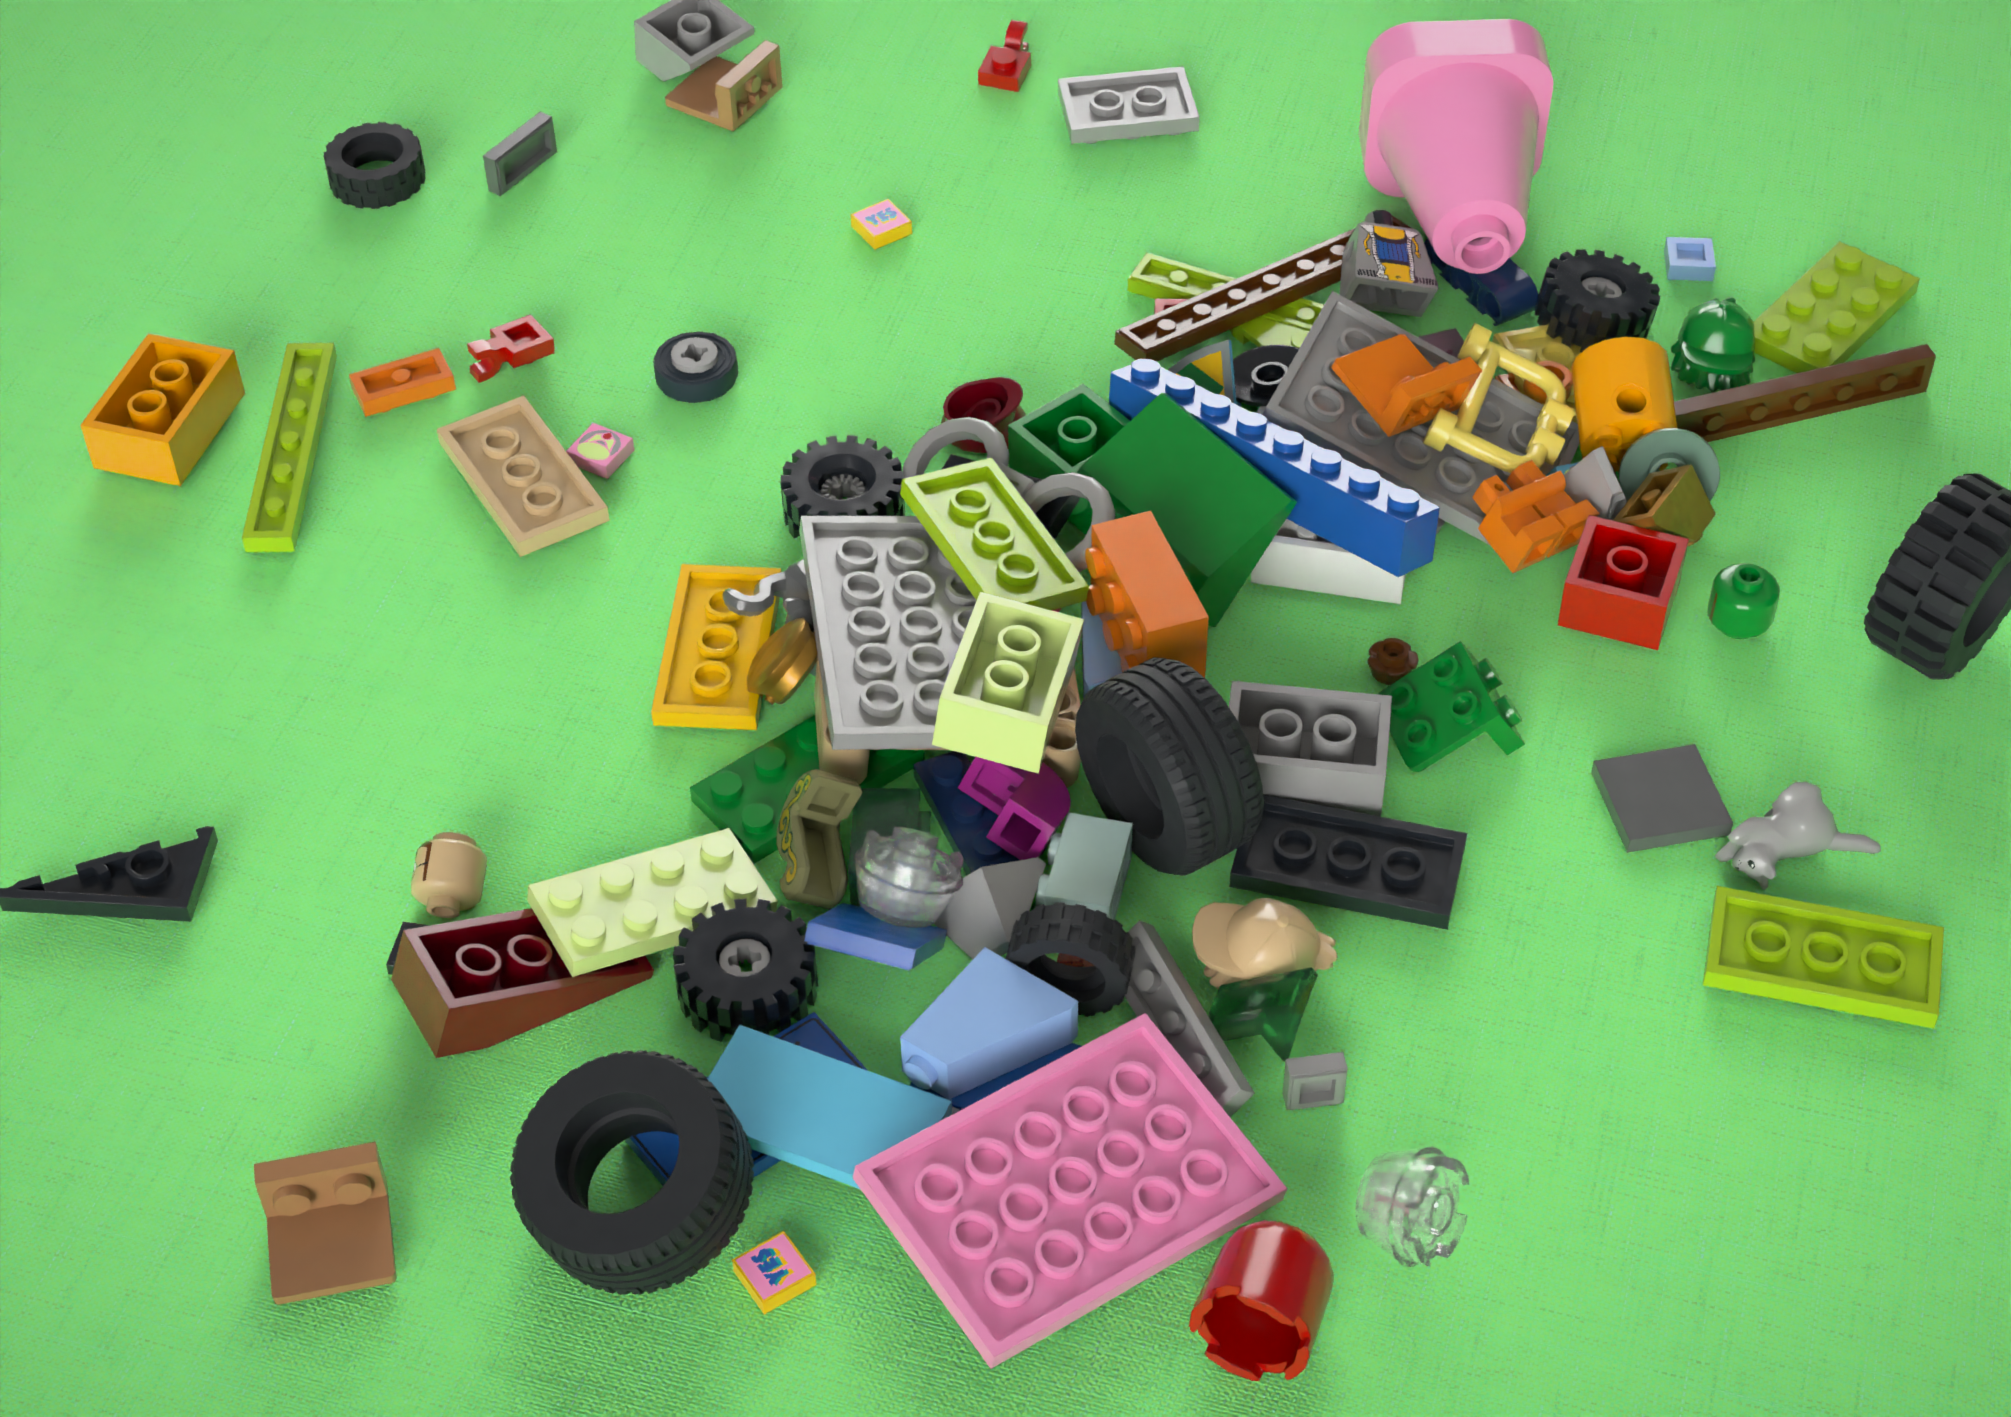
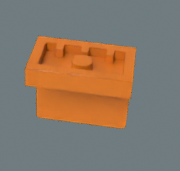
(1401, 385)

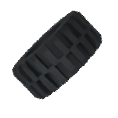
(1946, 580)

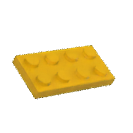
(711, 651)

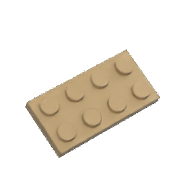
(523, 475)

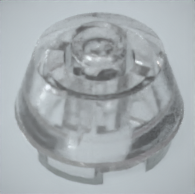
(906, 877)
(1412, 1204)

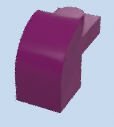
(1026, 801)

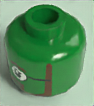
(1743, 601)

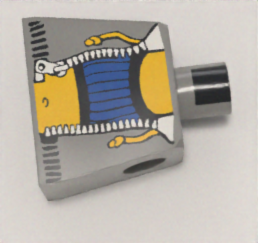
(1387, 268)

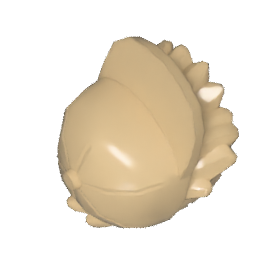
(1258, 941)

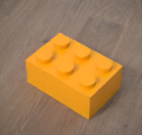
(163, 409)

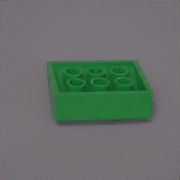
(1200, 491)

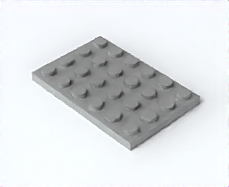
(1328, 414)
(883, 626)

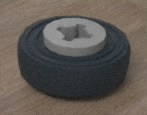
(695, 367)

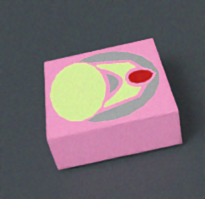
(601, 450)

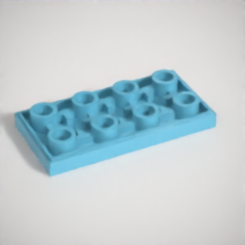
(817, 1107)

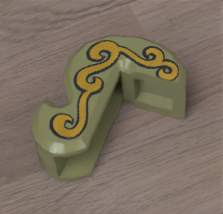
(811, 838)

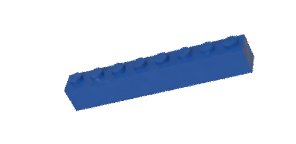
(1333, 496)

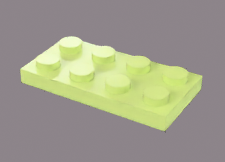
(643, 899)

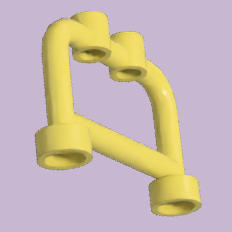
(1457, 429)

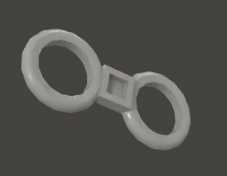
(1033, 493)

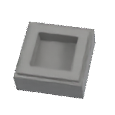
(1314, 1081)

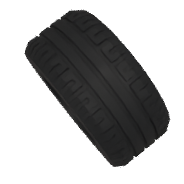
(1171, 763)
(587, 1118)

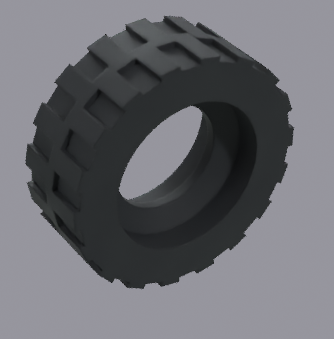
(376, 186)
(1081, 934)

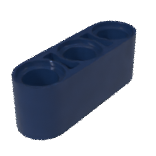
(1499, 293)

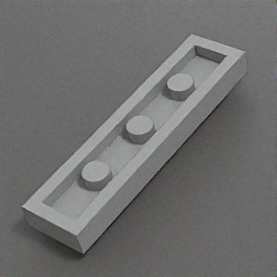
(1168, 1000)

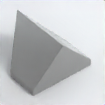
(1597, 482)
(990, 904)

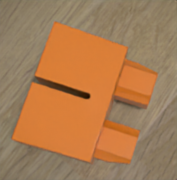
(1531, 519)

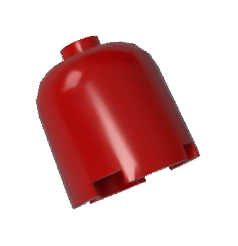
(1264, 1301)

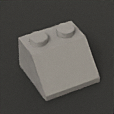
(686, 35)

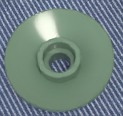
(1667, 446)

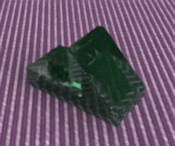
(1264, 1007)

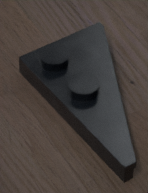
(131, 884)

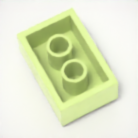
(1007, 682)

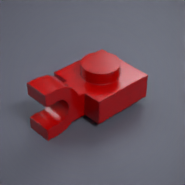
(1007, 65)
(515, 342)

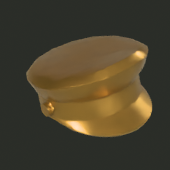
(783, 662)

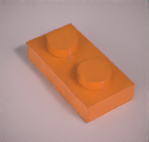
(402, 382)

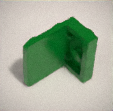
(1448, 706)

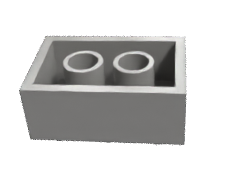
(1317, 743)

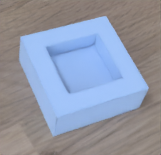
(1689, 259)

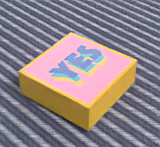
(881, 224)
(774, 1272)

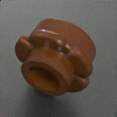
(1391, 660)

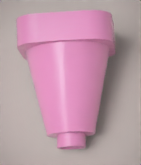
(1458, 131)

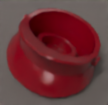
(987, 400)

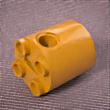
(1621, 395)

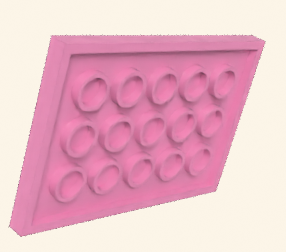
(1067, 1188)

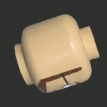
(448, 874)

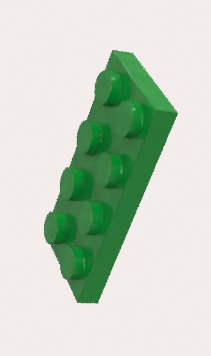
(755, 787)

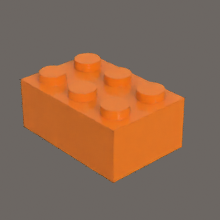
(1144, 595)

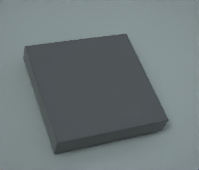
(1661, 798)

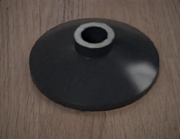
(1260, 372)

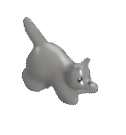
(1792, 829)

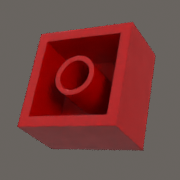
(1622, 582)

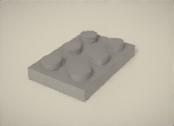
(1128, 105)

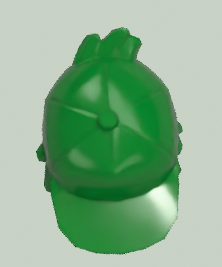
(1715, 346)

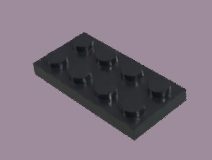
(1352, 862)

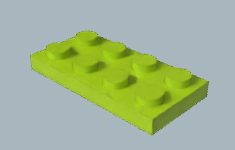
(1832, 310)
(993, 536)
(1825, 957)

